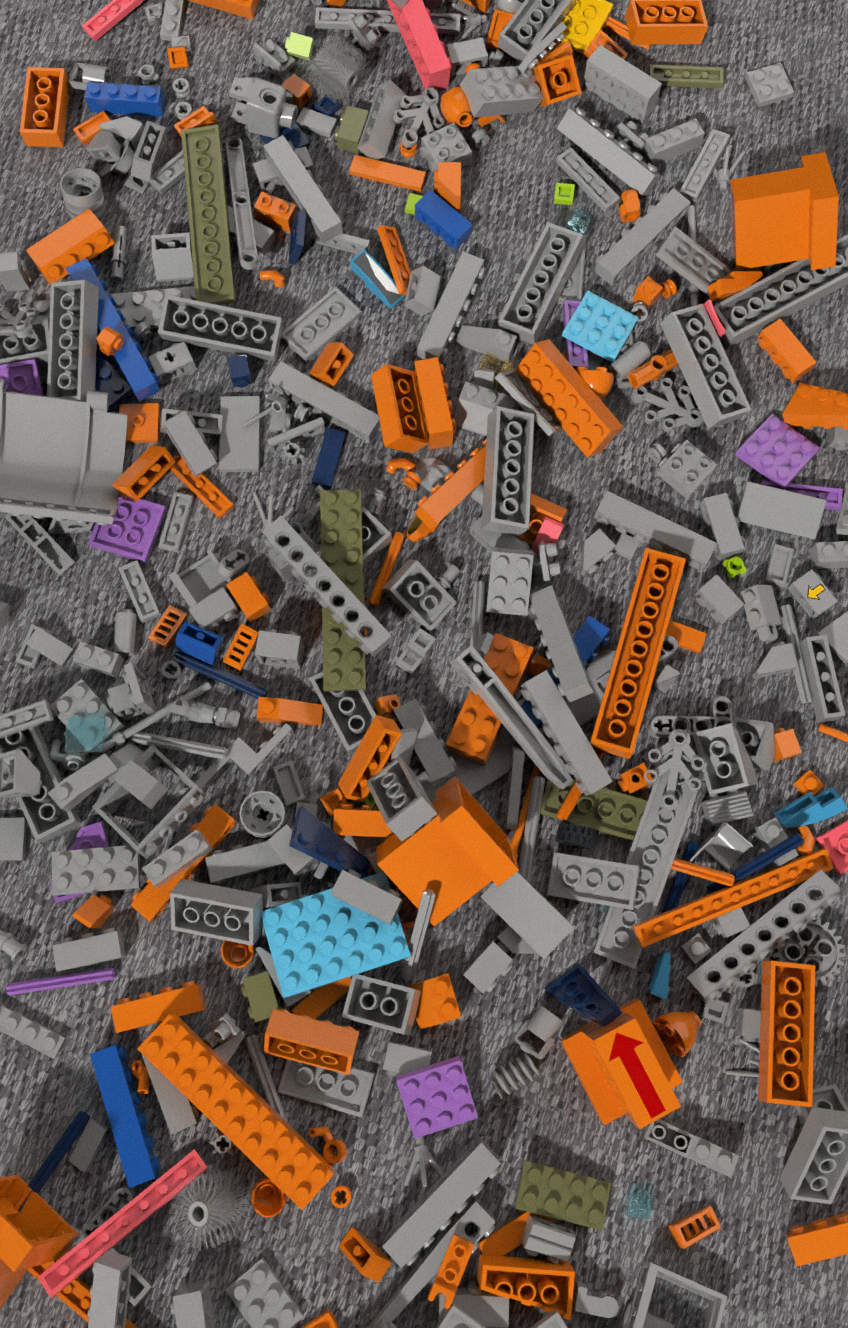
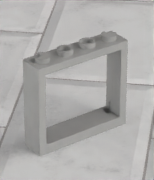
(117, 795)
(645, 1288)

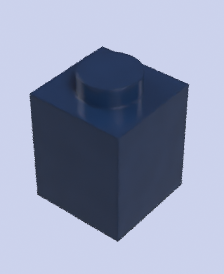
(239, 371)

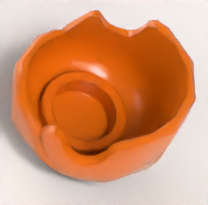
(236, 954)
(268, 1198)

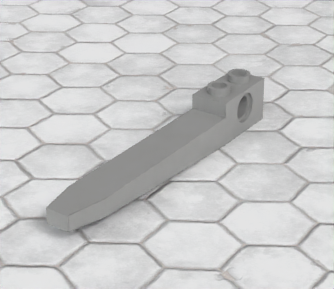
(489, 687)
(430, 1263)

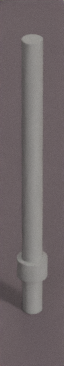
(693, 291)
(119, 738)

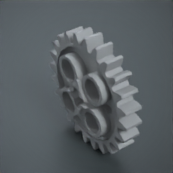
(825, 963)

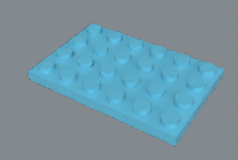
(329, 940)

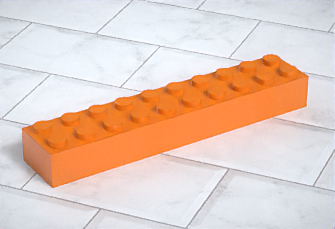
(637, 653)
(237, 1110)

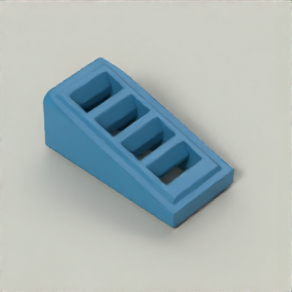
(659, 981)

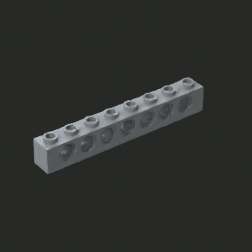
(281, 530)
(818, 884)

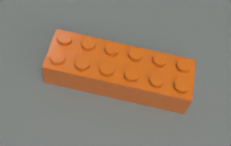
(568, 398)
(477, 725)
(787, 1033)

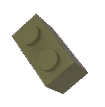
(351, 128)
(261, 995)

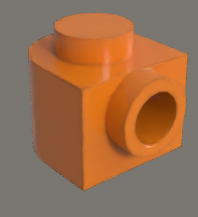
(110, 341)
(386, 705)

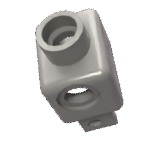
(265, 107)

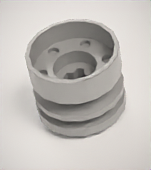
(82, 191)
(251, 809)

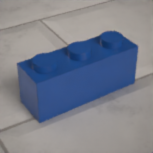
(443, 219)

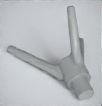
(472, 19)
(723, 175)
(278, 405)
(266, 522)
(422, 1155)

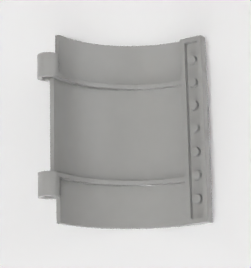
(60, 456)

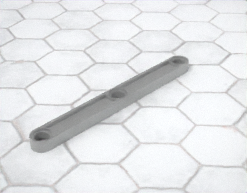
(242, 211)

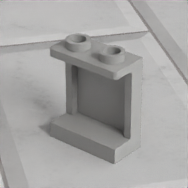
(200, 579)

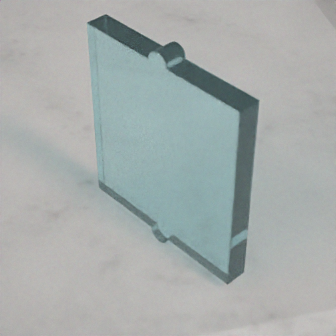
(85, 734)

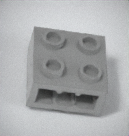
(445, 146)
(686, 469)

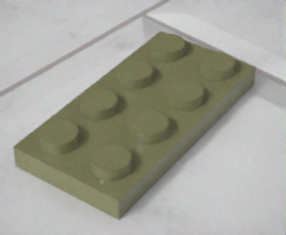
(562, 1195)

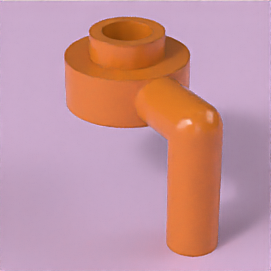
(331, 1145)

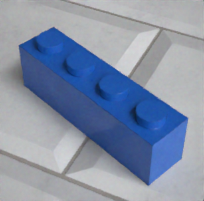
(125, 99)

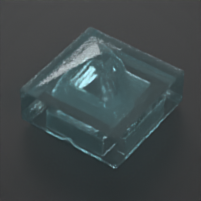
(579, 221)
(638, 1205)

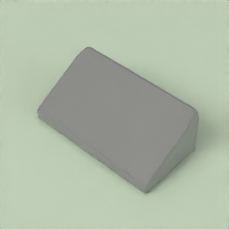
(89, 1145)

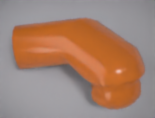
(273, 275)
(809, 840)
(141, 1074)

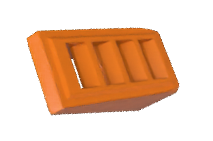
(166, 643)
(235, 644)
(676, 1232)

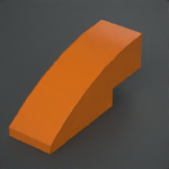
(732, 284)

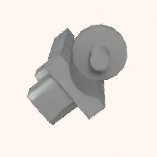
(361, 32)
(626, 134)
(548, 569)
(220, 1031)

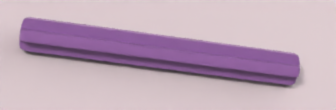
(60, 981)

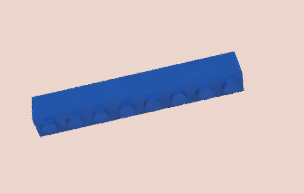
(129, 357)

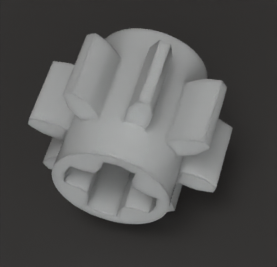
(293, 459)
(219, 1146)

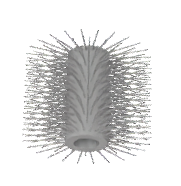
(336, 68)
(212, 1208)

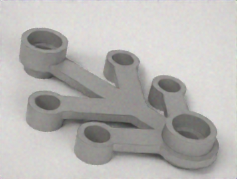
(429, 98)
(15, 324)
(669, 407)
(675, 765)

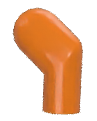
(394, 464)

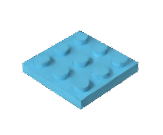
(600, 326)

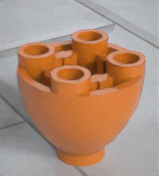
(456, 107)
(598, 380)
(678, 1031)

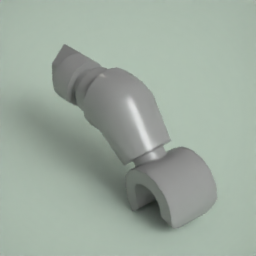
(205, 713)

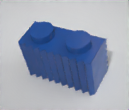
(199, 643)

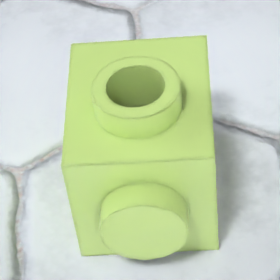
(299, 46)

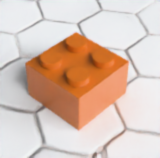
(557, 80)

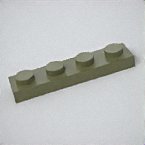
(688, 76)

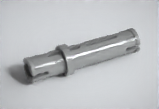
(119, 254)

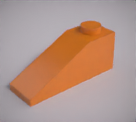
(289, 711)

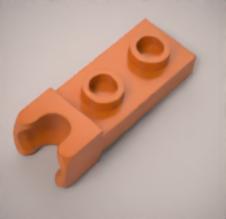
(451, 1269)

